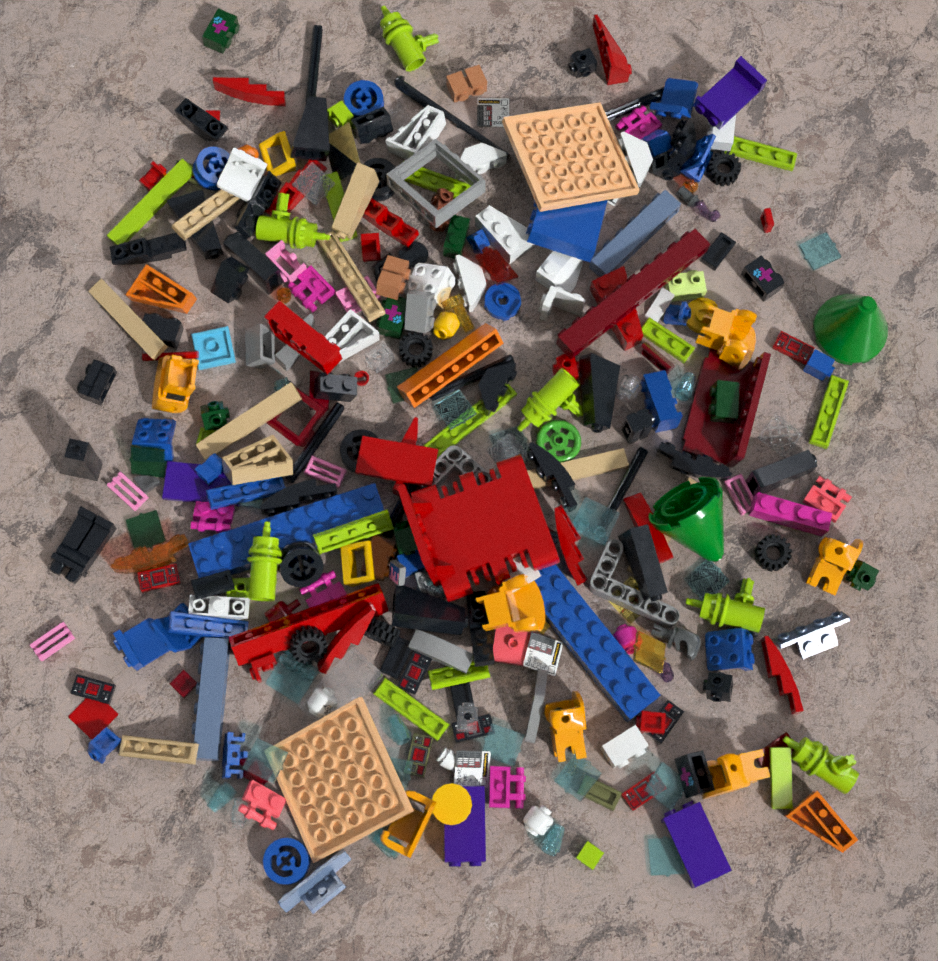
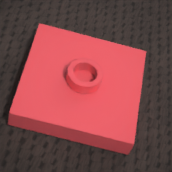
(510, 646)

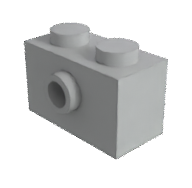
(420, 311)
(259, 346)

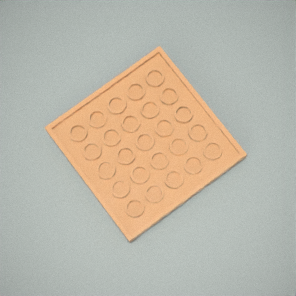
(570, 156)
(340, 780)

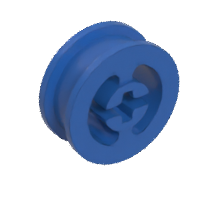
(363, 91)
(217, 161)
(274, 849)

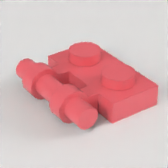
(821, 500)
(265, 800)

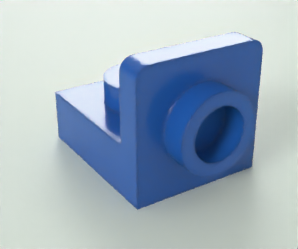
(478, 241)
(677, 314)
(102, 745)

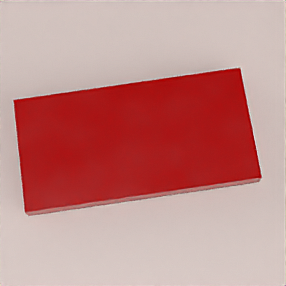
(396, 461)

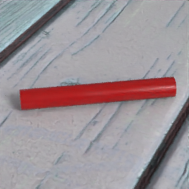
(185, 355)

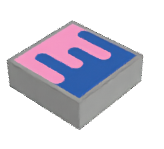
(397, 572)

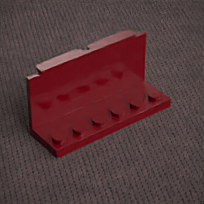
(718, 440)

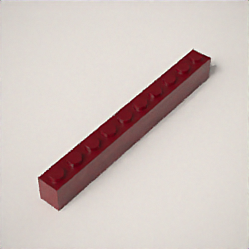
(632, 294)

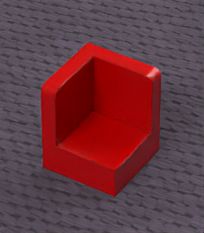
(370, 247)

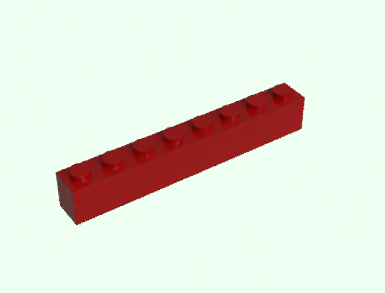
(326, 617)

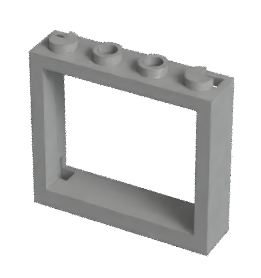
(434, 149)

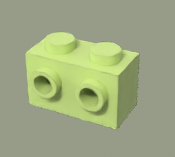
(687, 286)

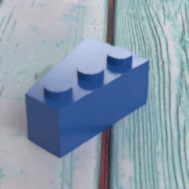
(660, 401)

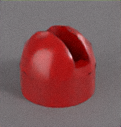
(361, 374)

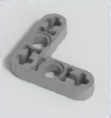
(537, 705)

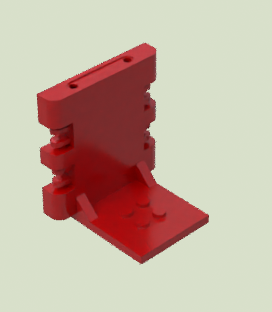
(479, 528)

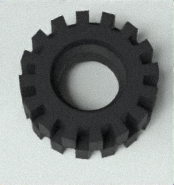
(728, 160)
(415, 359)
(764, 560)
(382, 632)
(309, 654)

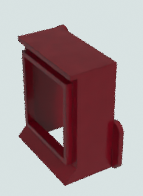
(308, 431)

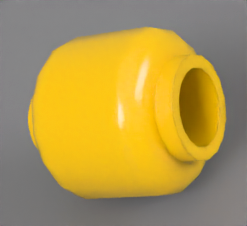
(446, 325)

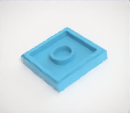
(214, 348)

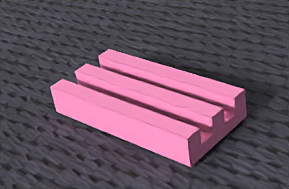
(322, 478)
(116, 480)
(733, 495)
(35, 644)

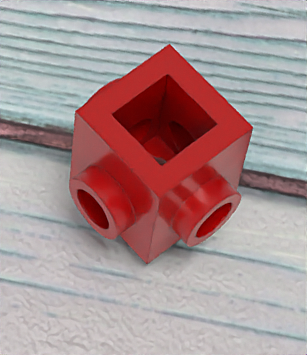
(571, 366)

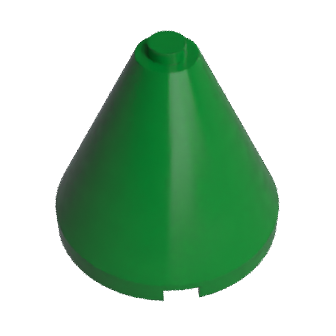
(850, 328)
(693, 517)

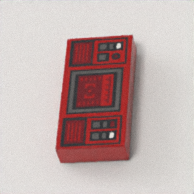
(793, 347)
(159, 578)
(636, 794)

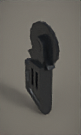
(414, 254)

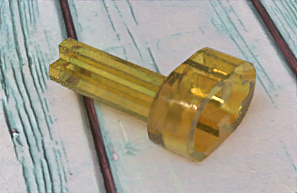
(456, 303)

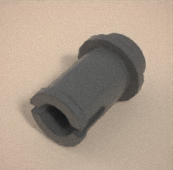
(687, 196)

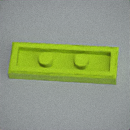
(667, 340)
(449, 676)
(781, 778)

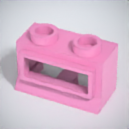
(290, 258)

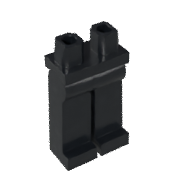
(82, 545)

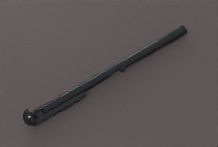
(424, 101)

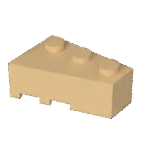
(258, 462)

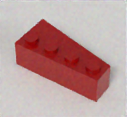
(629, 328)

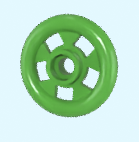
(556, 426)

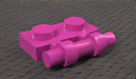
(642, 128)
(315, 284)
(218, 516)
(331, 592)
(500, 787)

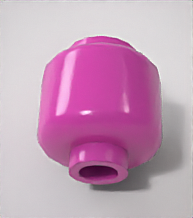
(626, 637)

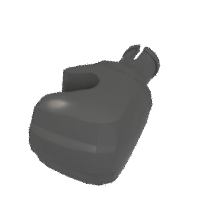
(676, 636)

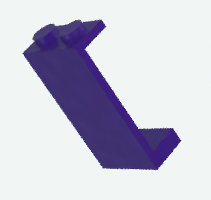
(730, 93)
(468, 839)
(696, 843)

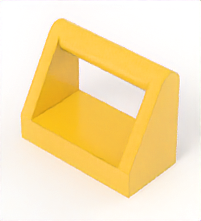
(278, 139)
(349, 563)

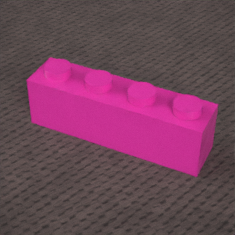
(790, 514)

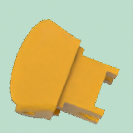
(730, 335)
(175, 377)
(843, 557)
(519, 610)
(567, 726)
(738, 771)
(410, 827)

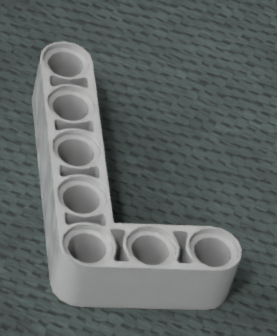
(456, 465)
(626, 591)

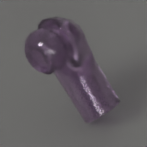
(704, 211)
(667, 675)

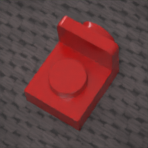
(153, 176)
(265, 664)
(651, 722)

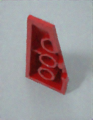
(612, 58)

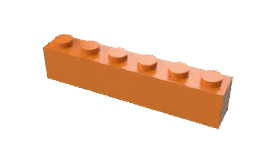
(450, 365)

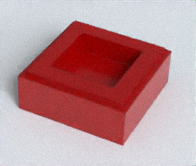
(767, 220)

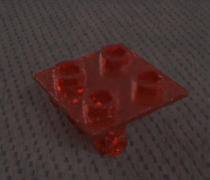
(495, 265)

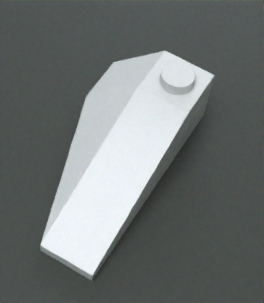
(559, 271)

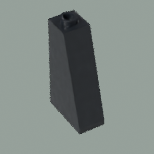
(313, 133)
(205, 238)
(261, 269)
(598, 391)
(81, 461)
(781, 472)
(644, 562)
(425, 612)

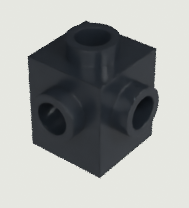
(582, 63)
(662, 169)
(718, 686)

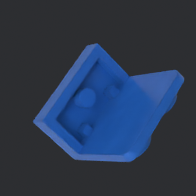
(676, 99)
(697, 163)
(155, 434)
(174, 641)
(140, 645)
(729, 649)

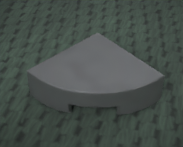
(146, 482)

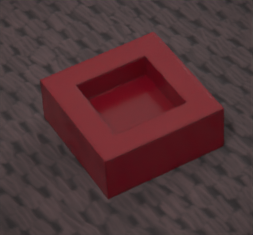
(184, 684)

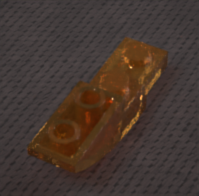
(143, 560)

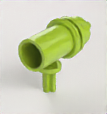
(399, 35)
(295, 232)
(555, 393)
(264, 565)
(735, 612)
(817, 761)

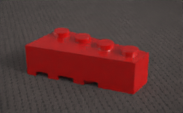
(302, 338)

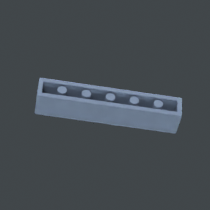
(635, 234)
(211, 698)

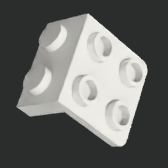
(241, 174)
(432, 279)
(560, 298)

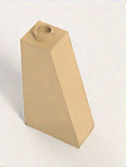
(355, 201)

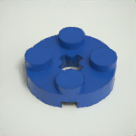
(502, 291)

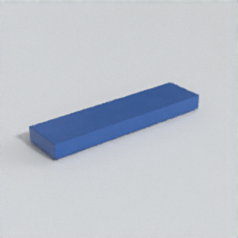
(245, 492)
(205, 625)

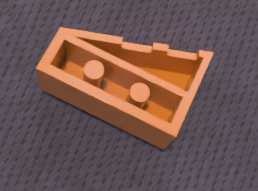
(160, 291)
(822, 821)

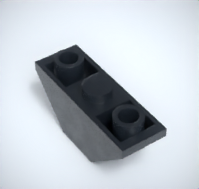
(200, 121)
(495, 385)

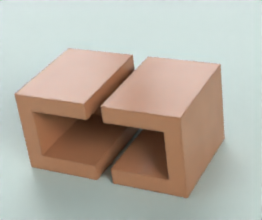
(462, 87)
(392, 279)

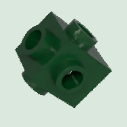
(214, 415)
(862, 576)

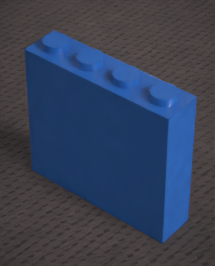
(568, 229)

